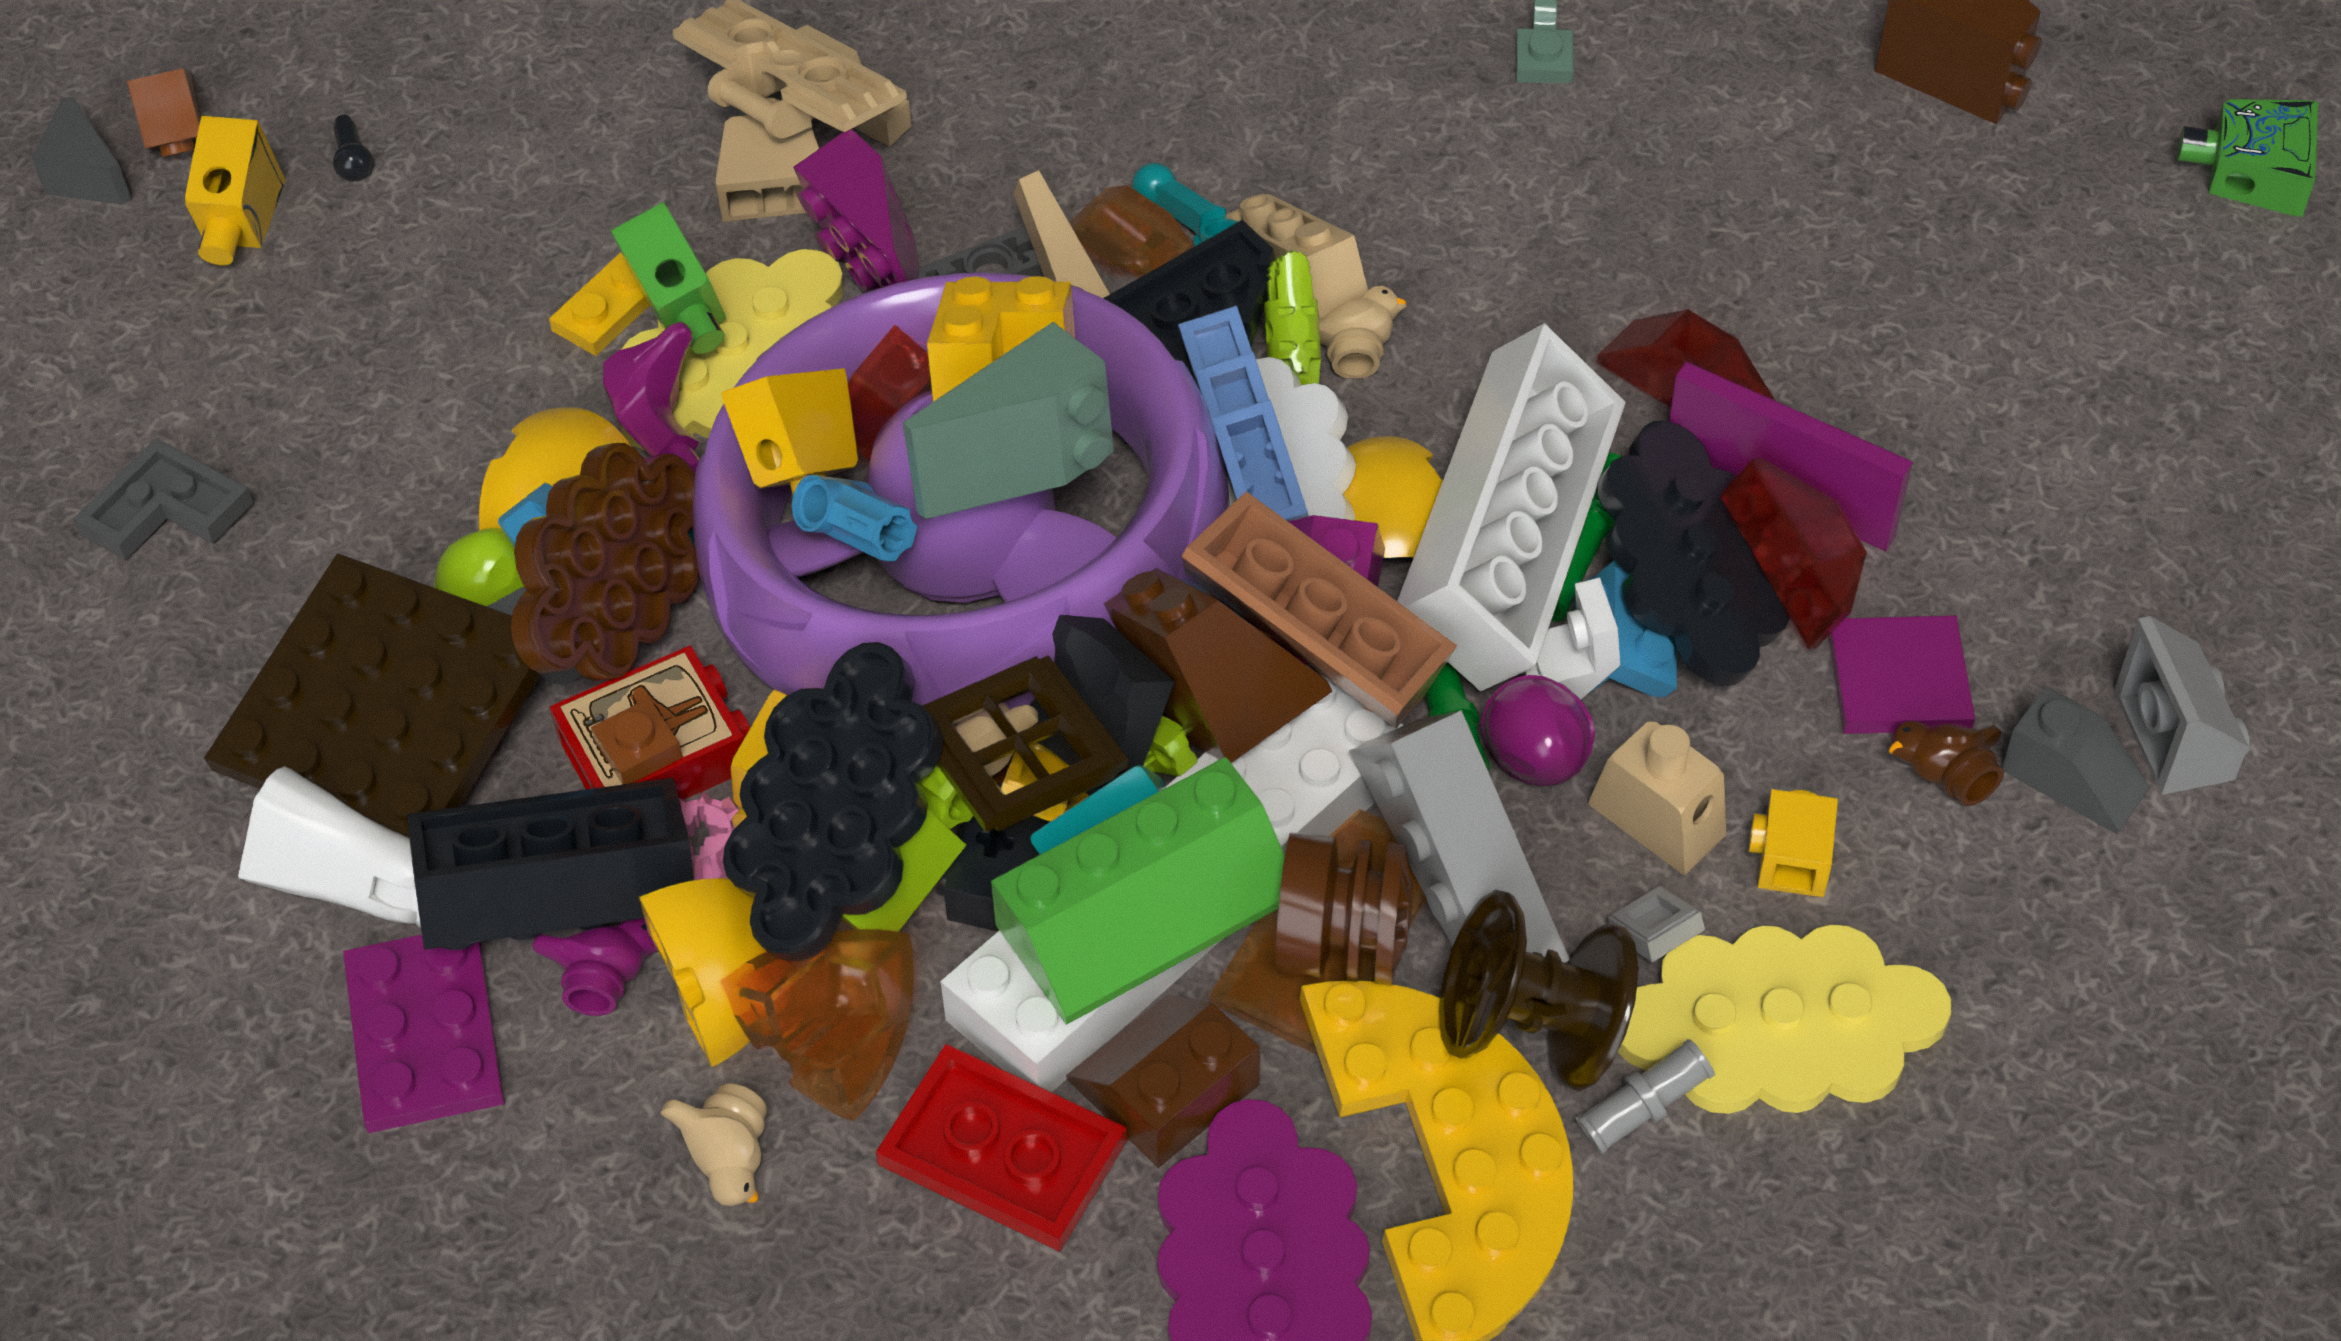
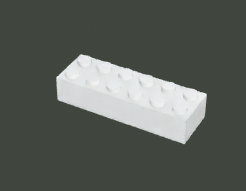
(1513, 506)

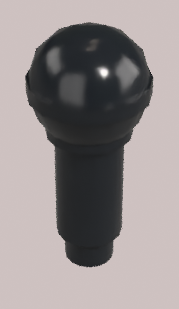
(351, 158)

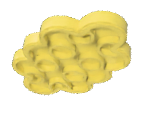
(759, 310)
(1787, 1017)

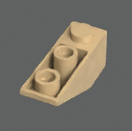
(1331, 251)

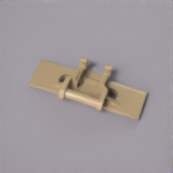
(765, 56)

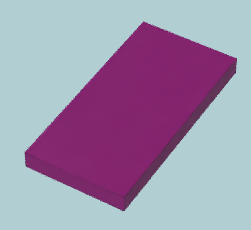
(1747, 426)

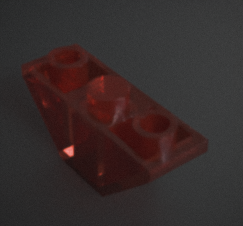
(1658, 346)
(1800, 545)

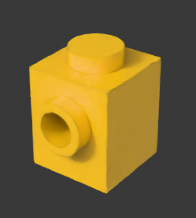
(1795, 842)

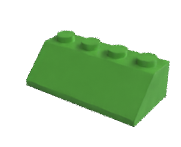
(1142, 890)

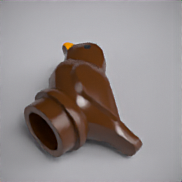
(1951, 757)

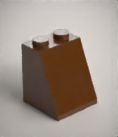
(1962, 51)
(1227, 674)

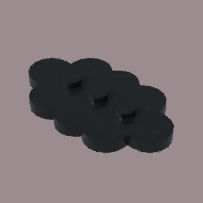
(1687, 555)
(833, 801)

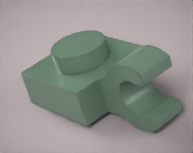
(1544, 51)

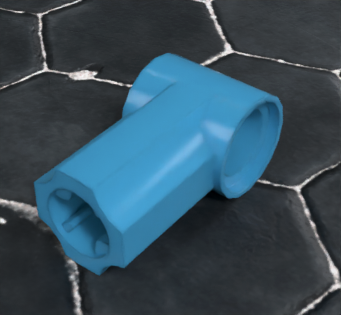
(853, 515)

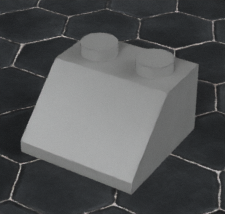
(2179, 710)

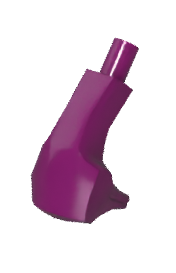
(645, 389)

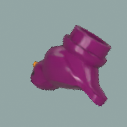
(598, 963)

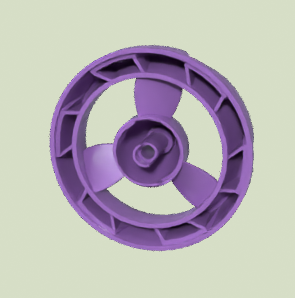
(1011, 548)

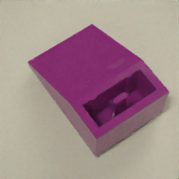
(858, 212)

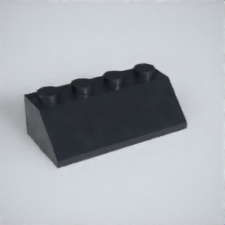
(545, 862)

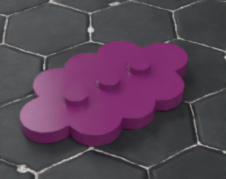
(1262, 1236)

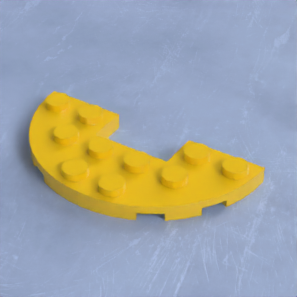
(1487, 1144)

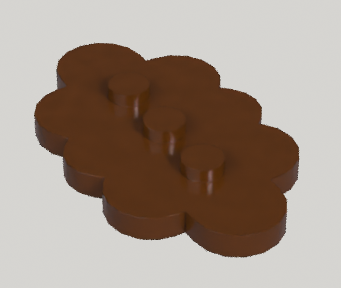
(605, 563)

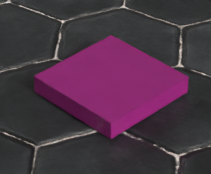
(1900, 673)

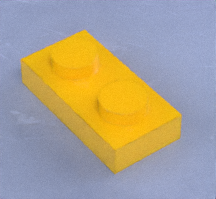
(600, 308)

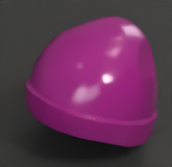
(1538, 730)

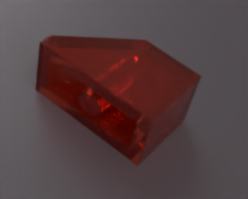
(885, 383)

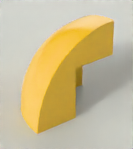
(544, 450)
(1394, 489)
(703, 938)

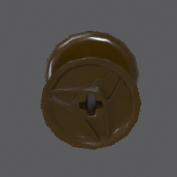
(1578, 1001)

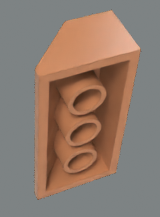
(1318, 608)

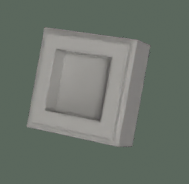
(1659, 922)

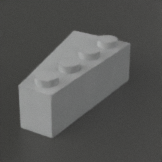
(1453, 822)

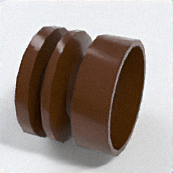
(1341, 908)

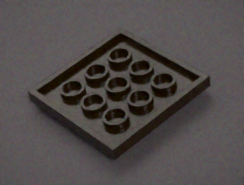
(380, 696)

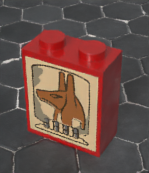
(689, 703)

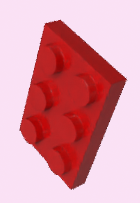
(1002, 1147)

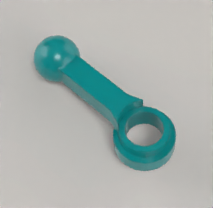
(1161, 187)

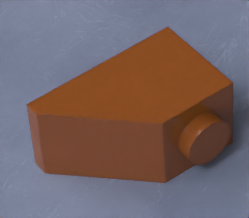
(167, 110)

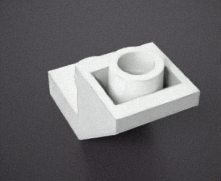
(1586, 647)

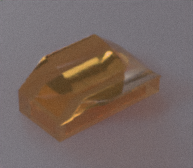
(1129, 230)

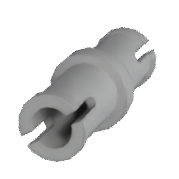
(1645, 1096)

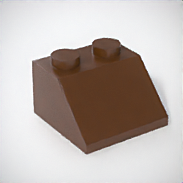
(1170, 1074)

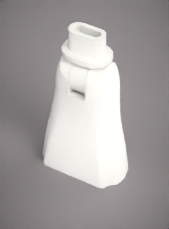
(326, 851)

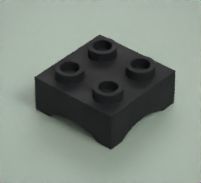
(1115, 683)

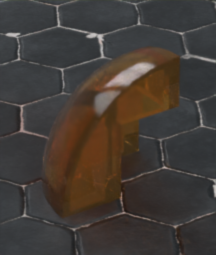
(832, 1014)

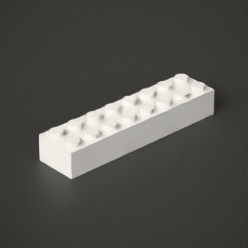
(1306, 788)

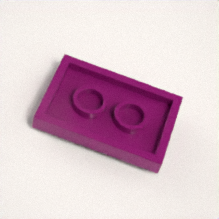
(421, 1032)

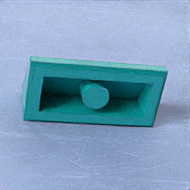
(1106, 802)

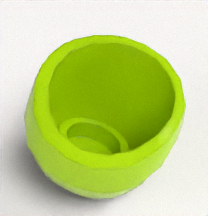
(479, 567)

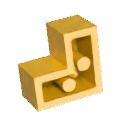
(988, 319)

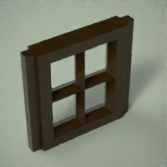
(1067, 714)

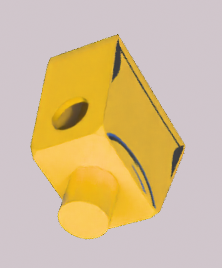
(232, 186)

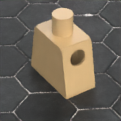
(757, 170)
(1664, 795)

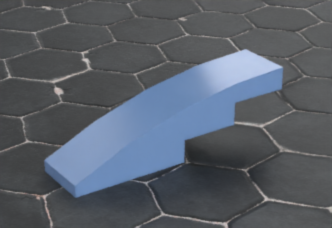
(1242, 412)

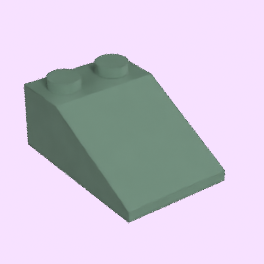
(1012, 427)

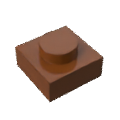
(636, 742)

